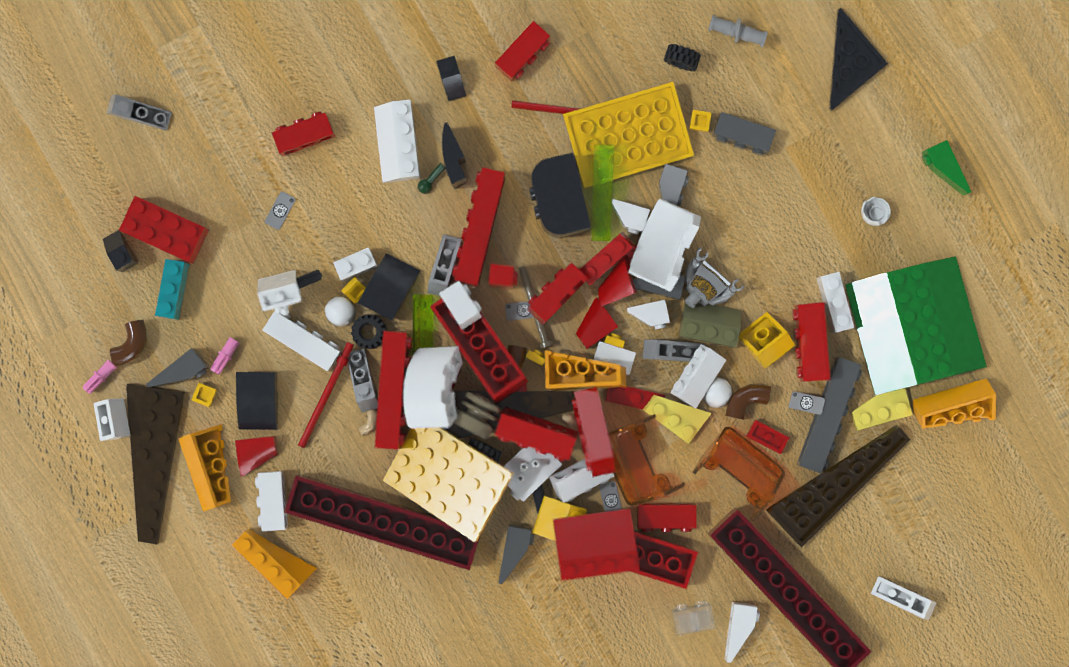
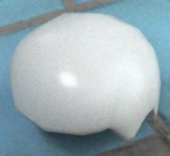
(875, 211)
(340, 311)
(718, 393)

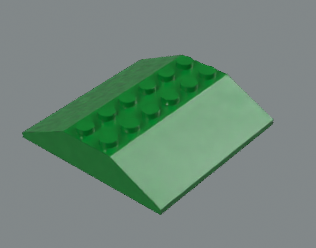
(915, 325)

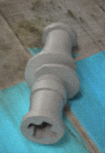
(737, 30)

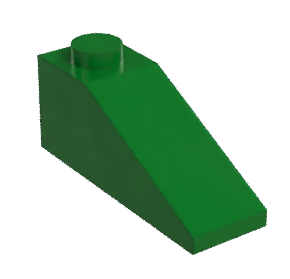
(944, 164)

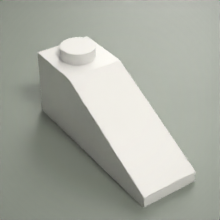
(903, 598)
(740, 626)

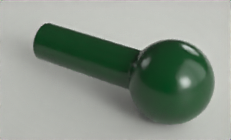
(425, 185)

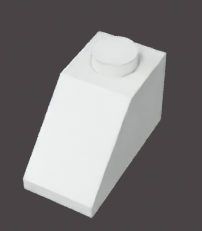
(631, 216)
(651, 314)

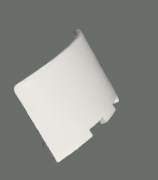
(663, 243)
(428, 387)

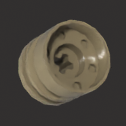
(477, 415)

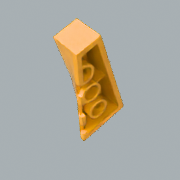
(574, 373)
(956, 405)
(207, 466)
(273, 562)

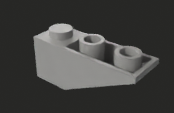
(138, 112)
(671, 184)
(362, 381)

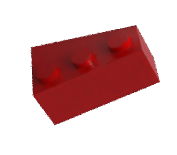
(556, 293)

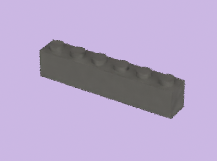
(826, 425)

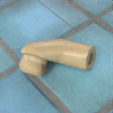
(570, 421)
(371, 422)

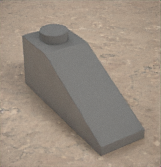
(443, 265)
(669, 350)

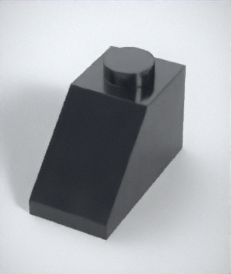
(451, 78)
(119, 251)

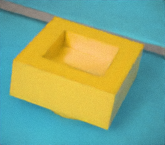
(700, 121)
(354, 290)
(614, 340)
(536, 357)
(204, 394)

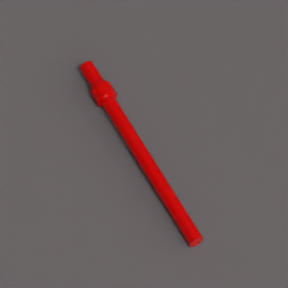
(542, 107)
(342, 361)

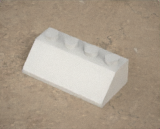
(397, 141)

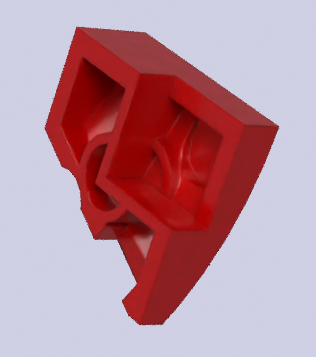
(617, 284)
(595, 325)
(254, 452)

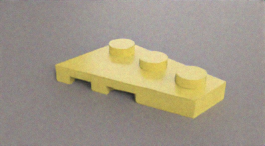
(882, 409)
(677, 417)

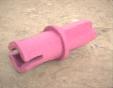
(224, 355)
(99, 377)

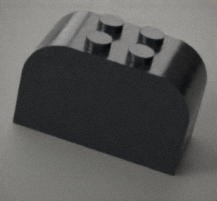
(559, 197)

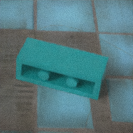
(172, 289)

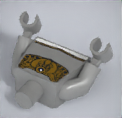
(706, 283)

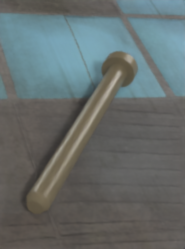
(530, 293)

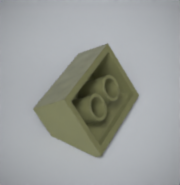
(711, 324)

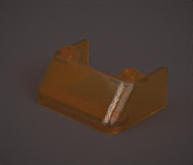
(745, 464)
(633, 467)

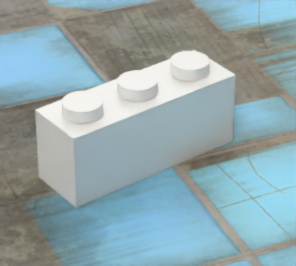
(835, 302)
(698, 376)
(576, 481)
(271, 500)

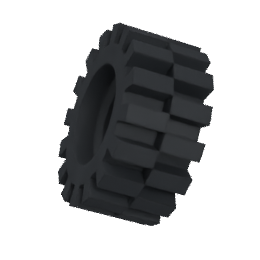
(682, 57)
(357, 331)
(489, 451)

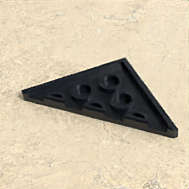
(853, 60)

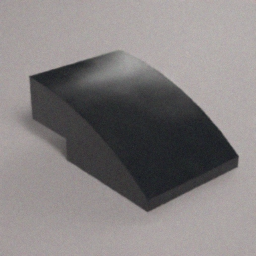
(453, 157)
(389, 287)
(257, 400)

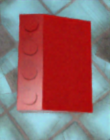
(595, 544)

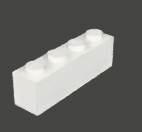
(302, 341)

